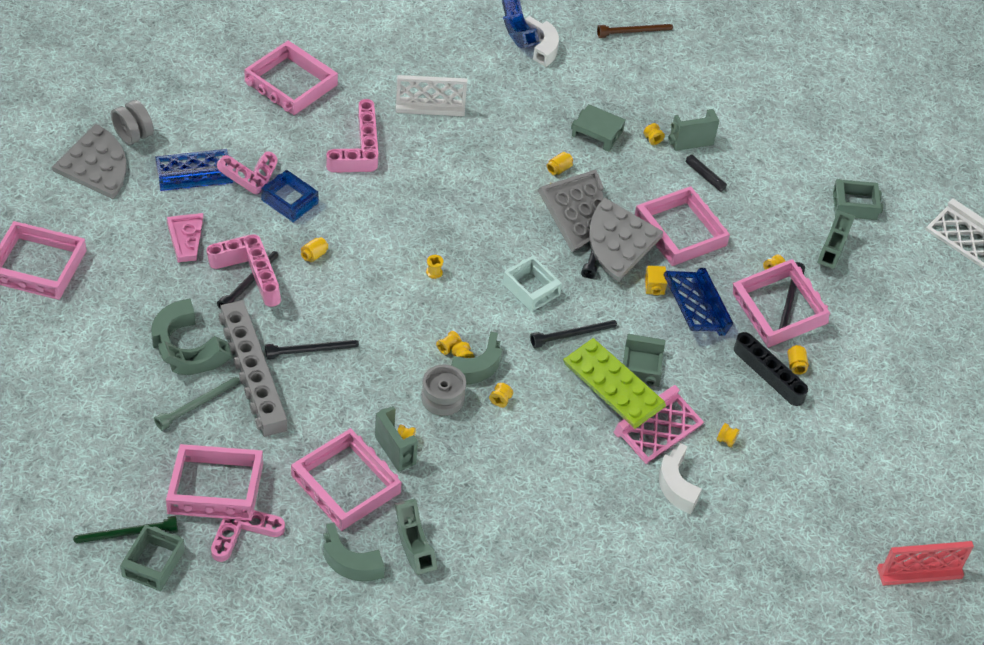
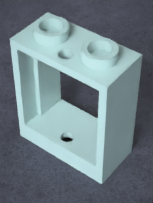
(532, 301)

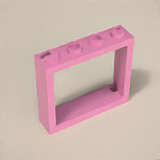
(288, 50)
(702, 211)
(47, 237)
(789, 268)
(349, 438)
(213, 506)

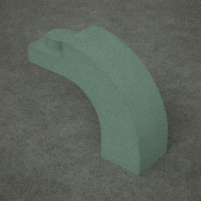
(836, 239)
(170, 319)
(196, 360)
(483, 366)
(417, 549)
(349, 564)

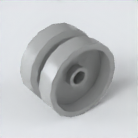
(132, 122)
(443, 390)

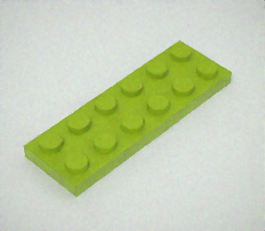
(614, 383)

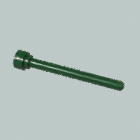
(168, 525)

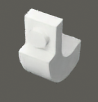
(548, 36)
(674, 487)

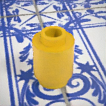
(560, 163)
(314, 249)
(797, 359)

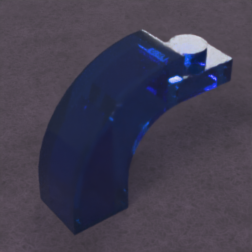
(516, 25)

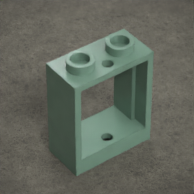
(860, 210)
(146, 576)

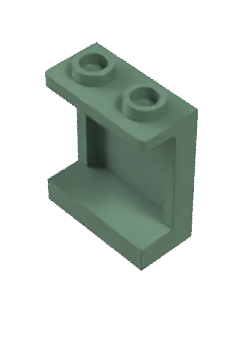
(599, 125)
(694, 132)
(644, 358)
(400, 451)

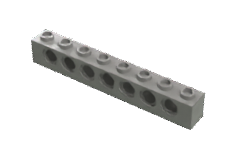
(253, 368)

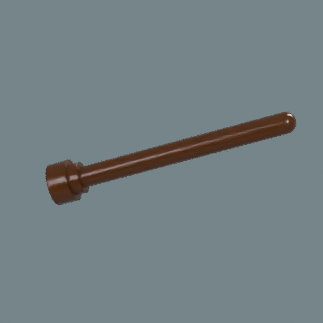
(604, 31)

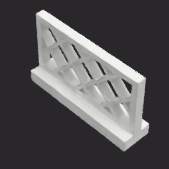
(431, 105)
(961, 216)

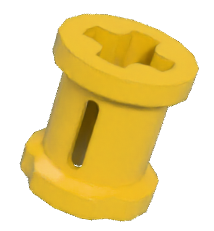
(434, 264)
(446, 344)

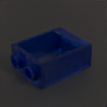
(299, 207)

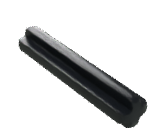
(706, 173)

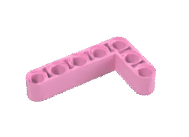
(360, 159)
(248, 249)

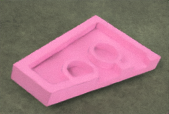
(185, 235)

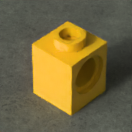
(655, 280)

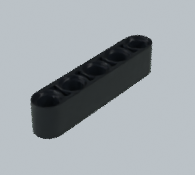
(770, 369)

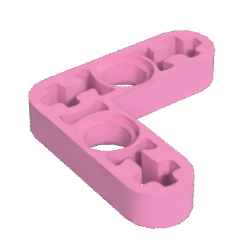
(254, 176)
(229, 542)

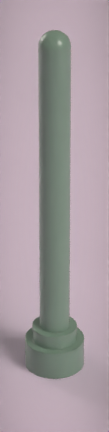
(164, 420)

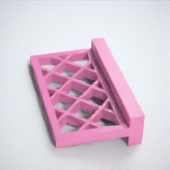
(669, 396)

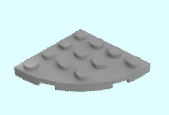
(95, 162)
(573, 205)
(620, 238)

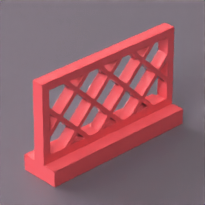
(918, 570)

